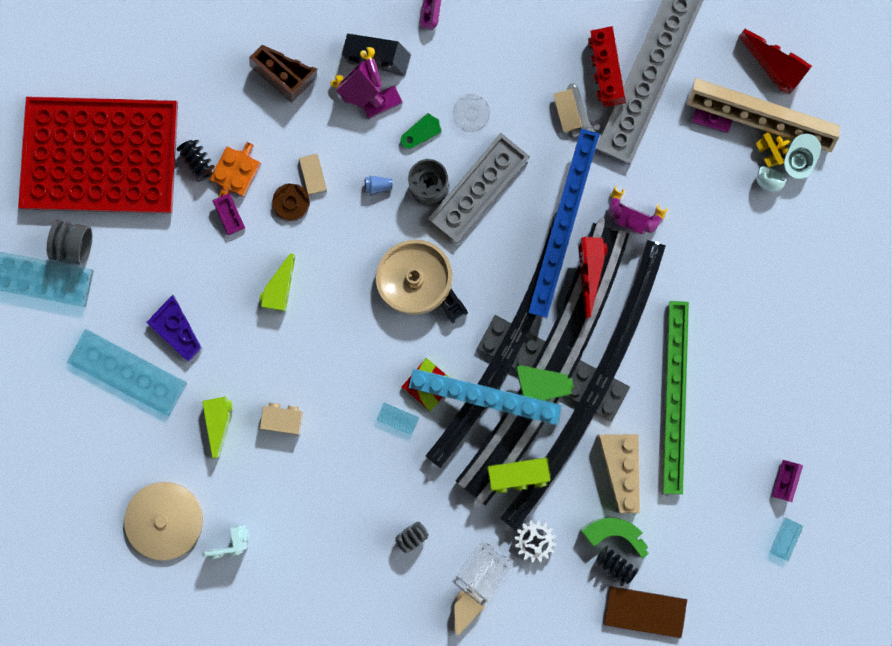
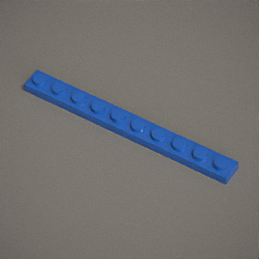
(563, 223)

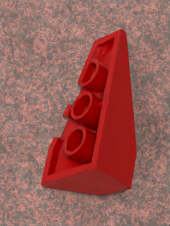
(783, 69)
(591, 260)

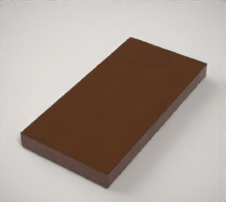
(645, 612)

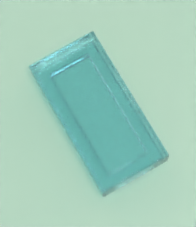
(397, 418)
(786, 539)

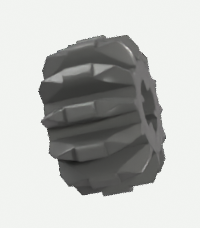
(411, 537)

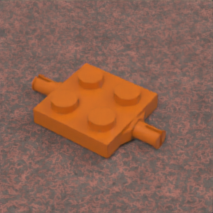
(235, 170)

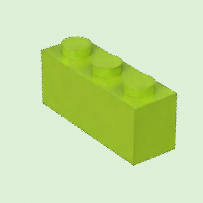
(519, 475)

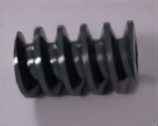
(196, 159)
(616, 566)

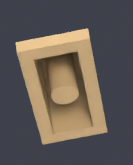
(465, 611)

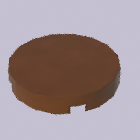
(291, 202)

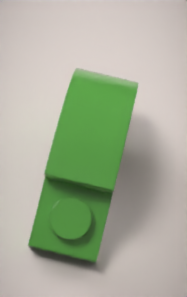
(609, 526)

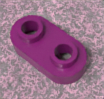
(430, 14)

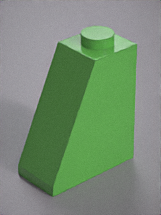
(543, 383)

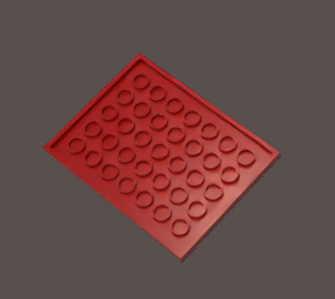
(98, 155)

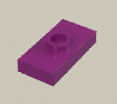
(391, 100)
(711, 120)
(228, 214)

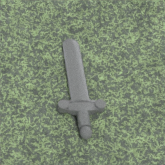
(582, 113)

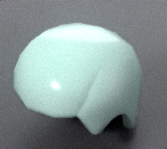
(770, 179)

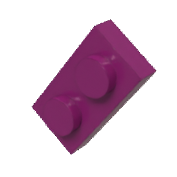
(787, 481)

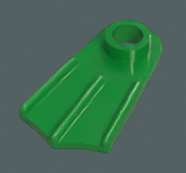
(421, 131)

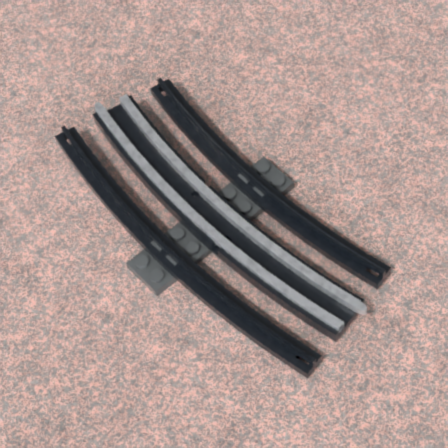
(561, 353)

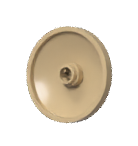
(414, 277)
(163, 521)

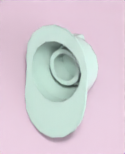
(802, 156)

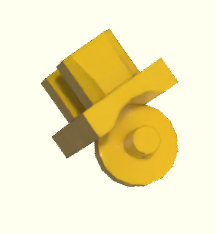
(768, 142)

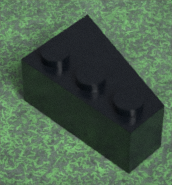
(389, 54)

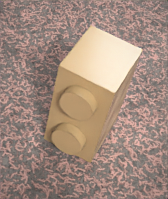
(281, 419)

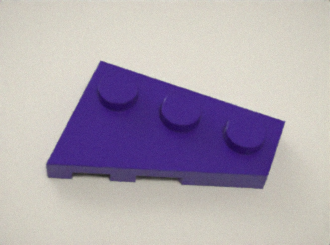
(175, 329)

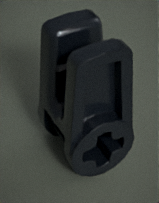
(456, 309)

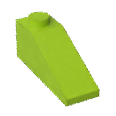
(278, 288)
(217, 418)

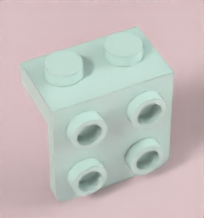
(239, 539)

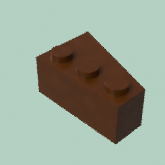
(283, 73)

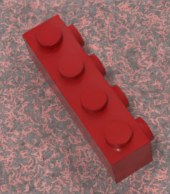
(607, 66)

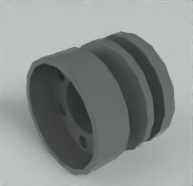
(423, 173)
(69, 242)

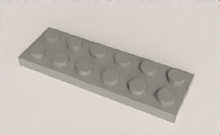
(478, 188)

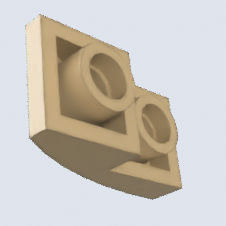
(567, 110)

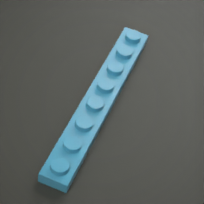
(485, 396)

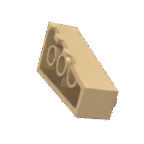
(622, 468)

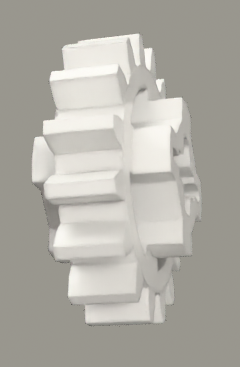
(533, 532)

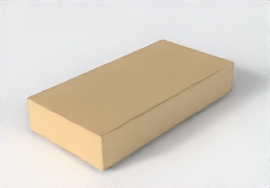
(313, 174)

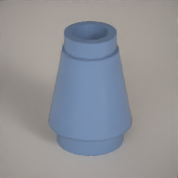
(377, 184)

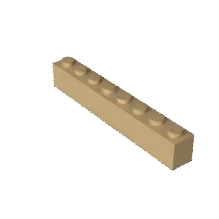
(761, 113)

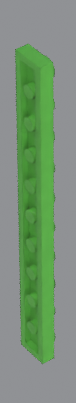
(675, 397)

